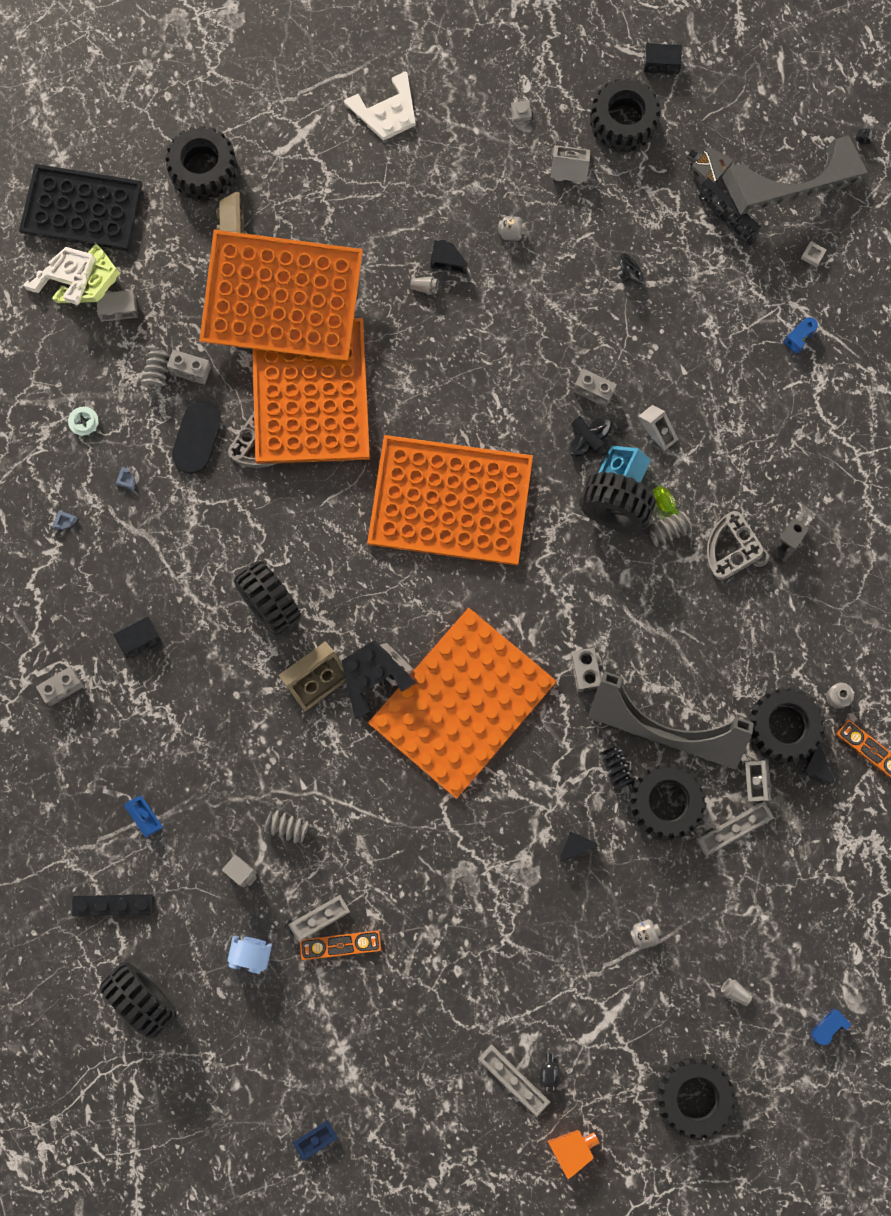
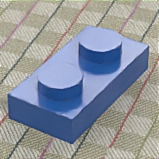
(143, 816)

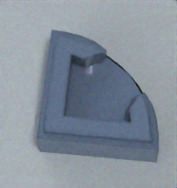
(126, 479)
(63, 521)

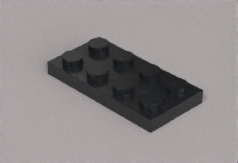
(725, 208)

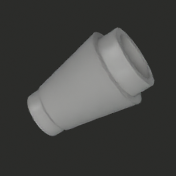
(425, 284)
(736, 992)

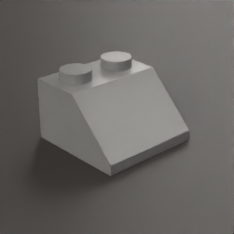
(570, 164)

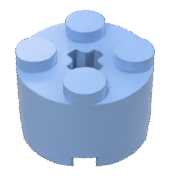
(249, 953)

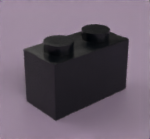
(662, 58)
(137, 637)

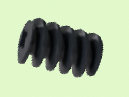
(618, 767)

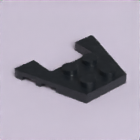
(366, 669)

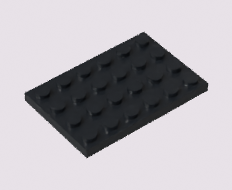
(81, 207)

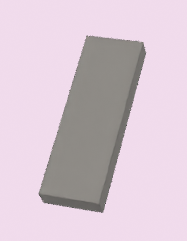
(319, 918)

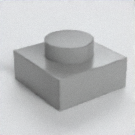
(521, 111)
(813, 254)

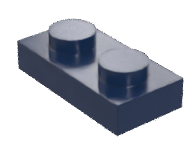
(315, 1140)

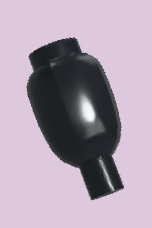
(550, 1074)

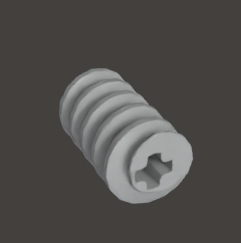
(155, 368)
(669, 527)
(287, 827)

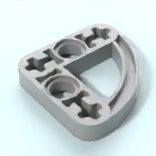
(241, 459)
(746, 546)

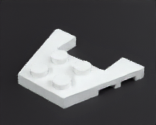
(389, 116)
(66, 267)

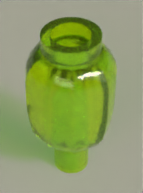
(665, 499)

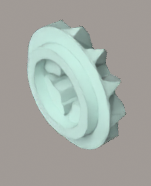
(75, 419)

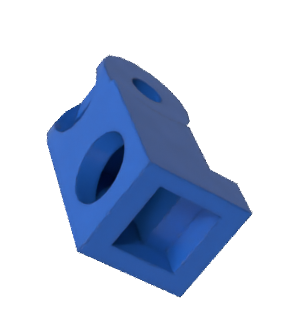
(804, 330)
(825, 1029)

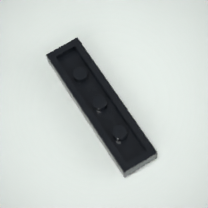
(112, 905)

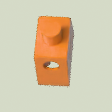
(573, 1151)

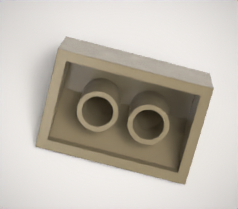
(231, 214)
(314, 676)

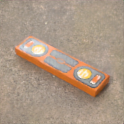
(866, 746)
(340, 945)

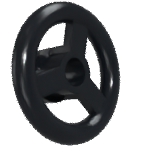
(628, 269)

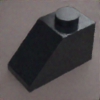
(447, 257)

